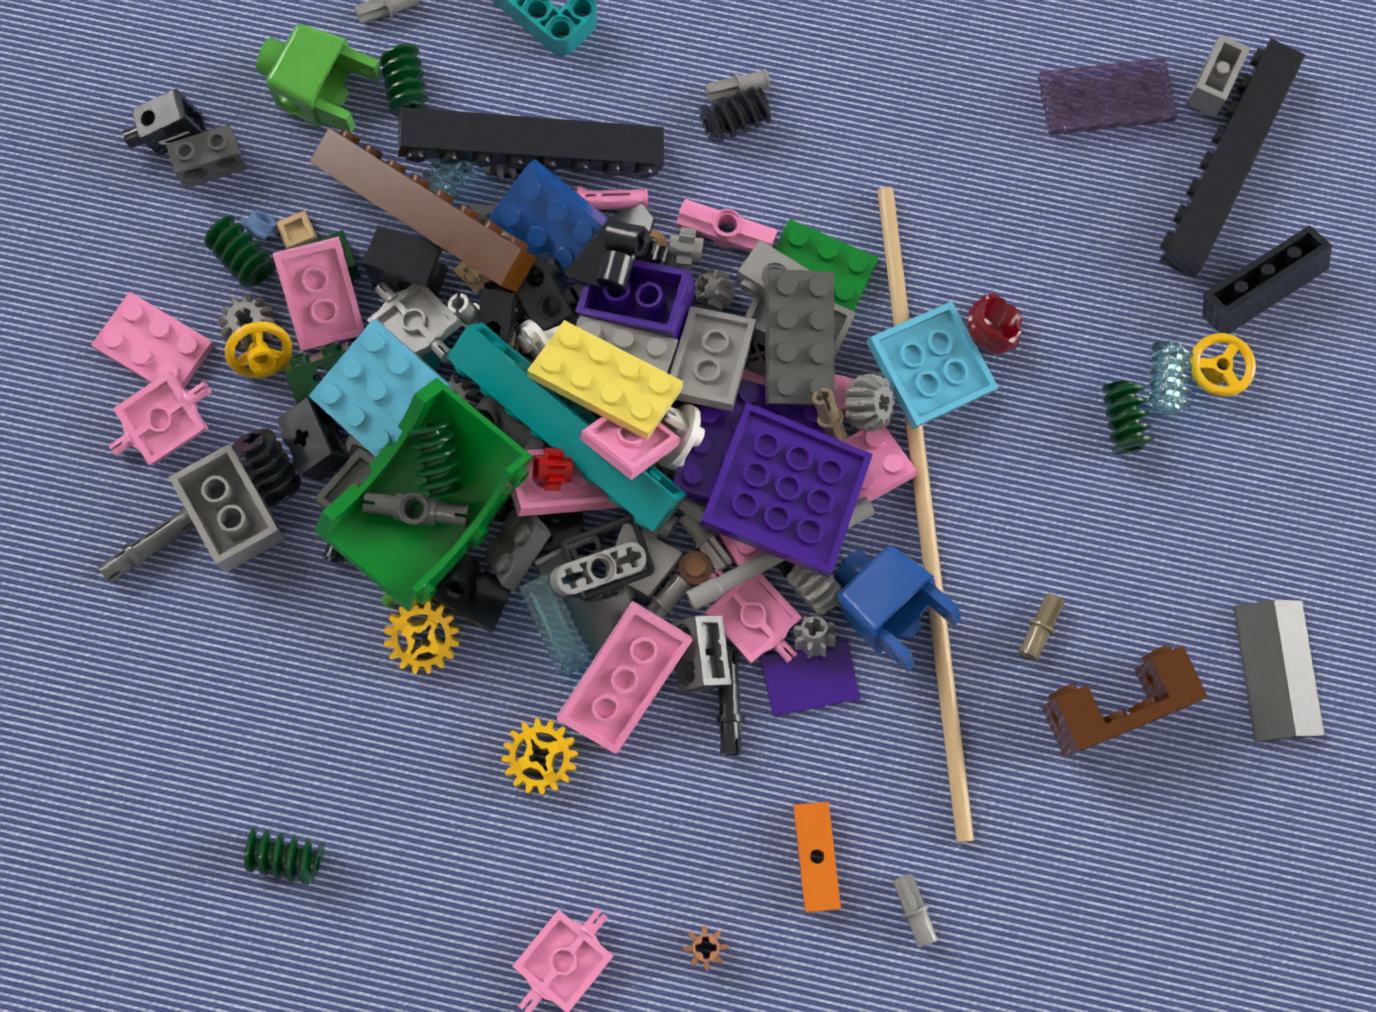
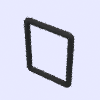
(564, 547)

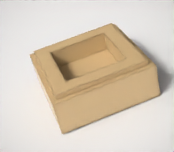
(296, 230)

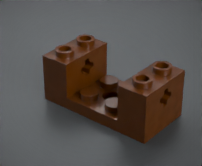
(1166, 680)

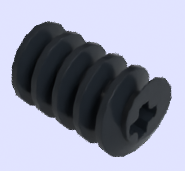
(735, 113)
(268, 464)

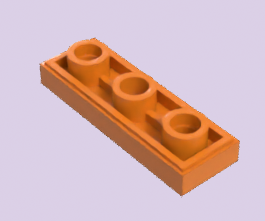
(815, 834)

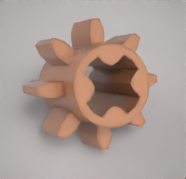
(712, 955)

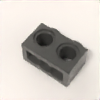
(206, 156)
(705, 661)

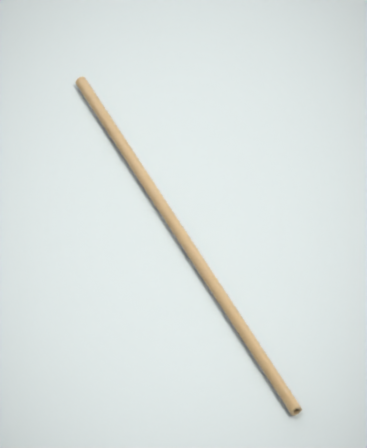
(928, 543)

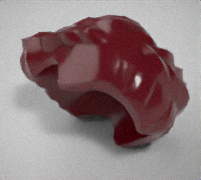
(994, 324)

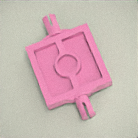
(160, 418)
(756, 618)
(563, 961)

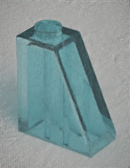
(554, 625)

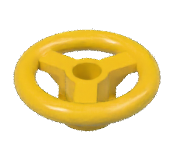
(260, 358)
(1216, 375)

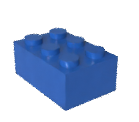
(548, 215)

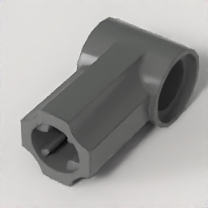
(496, 414)

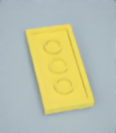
(605, 379)

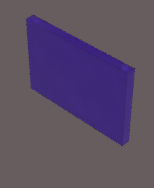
(810, 681)

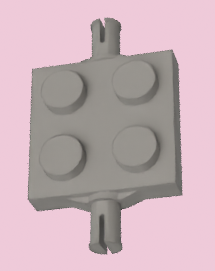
(417, 319)

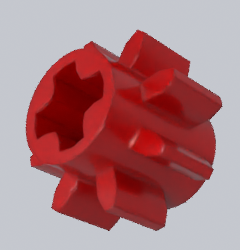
(552, 469)

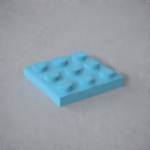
(932, 364)
(373, 386)

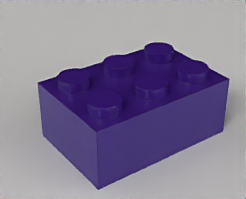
(653, 301)

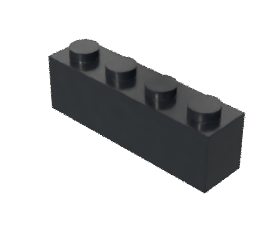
(1266, 280)

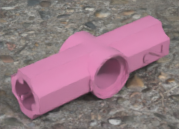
(707, 224)

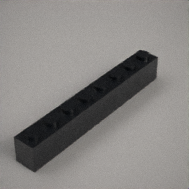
(521, 139)
(1231, 159)

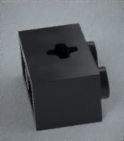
(312, 440)

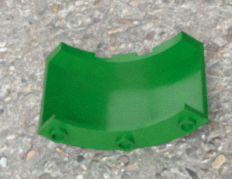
(414, 558)

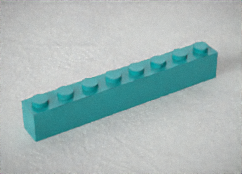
(559, 422)

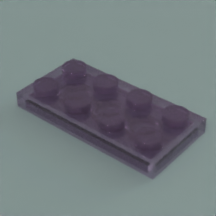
(1107, 96)

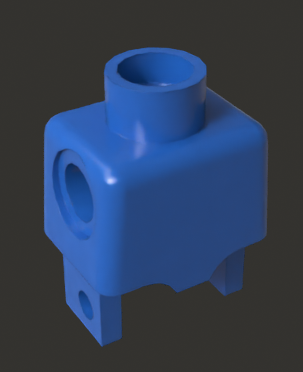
(887, 598)

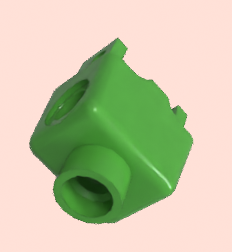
(311, 74)

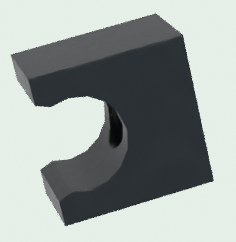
(403, 261)

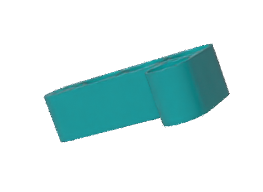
(554, 21)

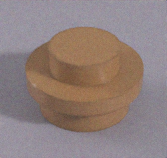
(695, 568)

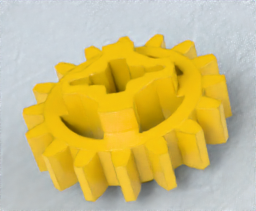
(409, 629)
(524, 764)

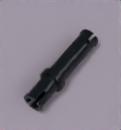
(729, 711)

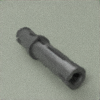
(143, 548)

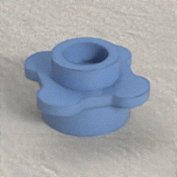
(260, 225)

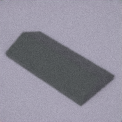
(1278, 670)

